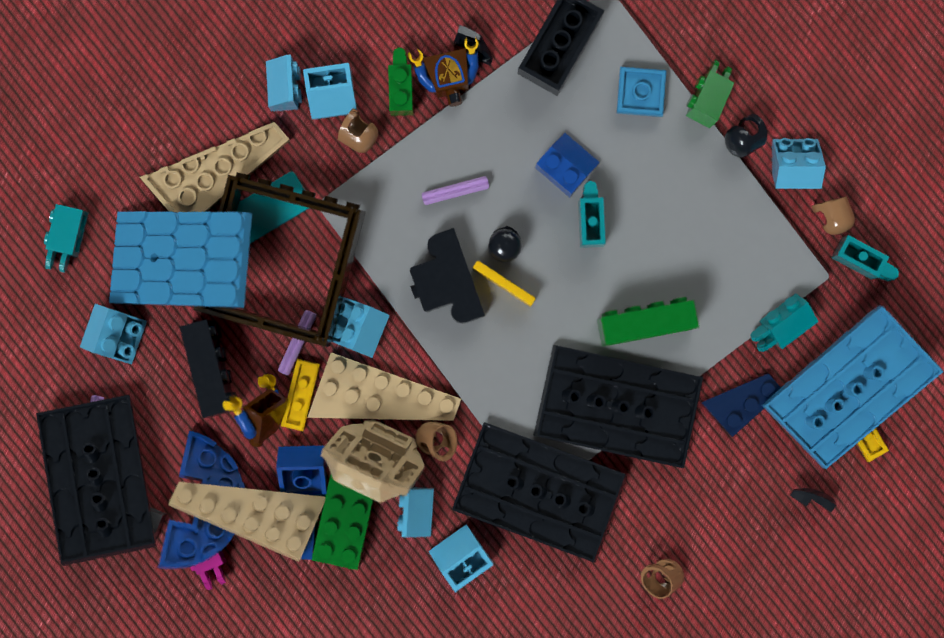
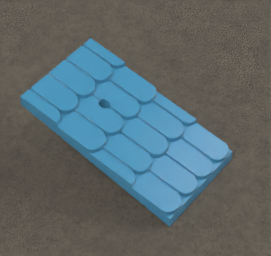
(181, 258)
(859, 382)

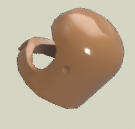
(359, 134)
(838, 215)
(425, 441)
(674, 577)

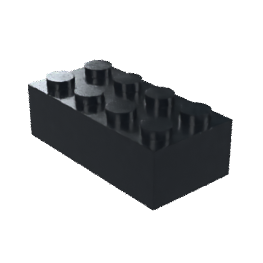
(560, 43)
(208, 366)

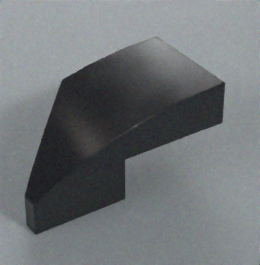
(483, 52)
(805, 495)

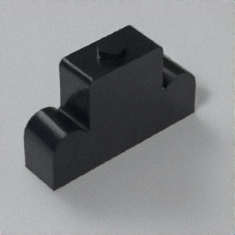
(446, 280)

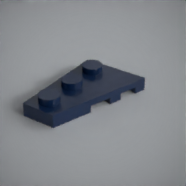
(741, 404)

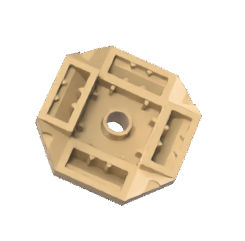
(374, 460)

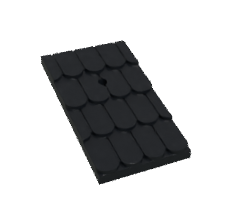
(637, 410)
(95, 480)
(520, 488)

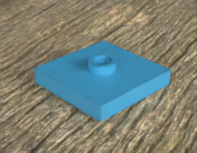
(641, 91)

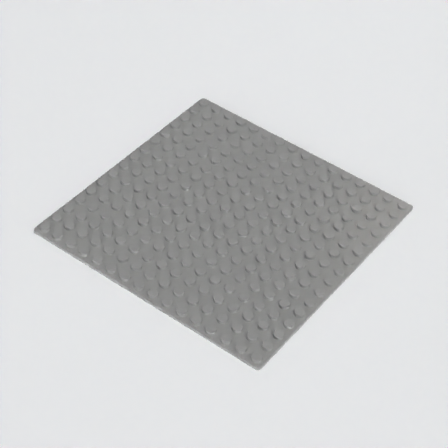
(675, 216)

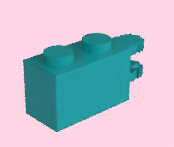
(591, 217)
(64, 235)
(864, 259)
(784, 324)

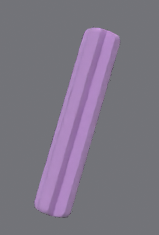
(455, 190)
(296, 345)

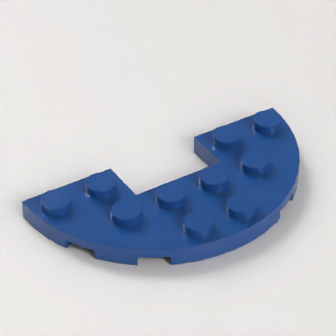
(197, 542)

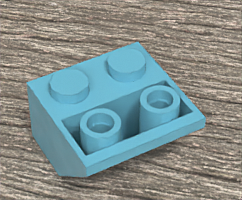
(282, 83)
(330, 90)
(797, 163)
(359, 327)
(113, 334)
(416, 512)
(461, 558)

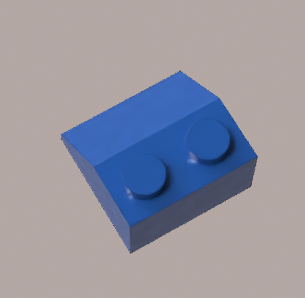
(566, 164)
(302, 470)

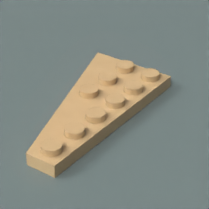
(200, 180)
(364, 392)
(264, 517)

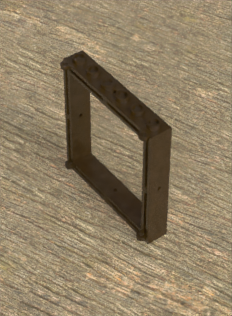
(344, 261)

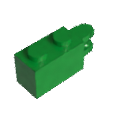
(400, 85)
(710, 96)

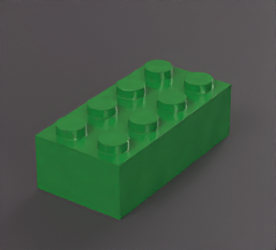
(647, 323)
(342, 527)

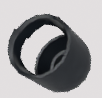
(740, 142)
(505, 244)

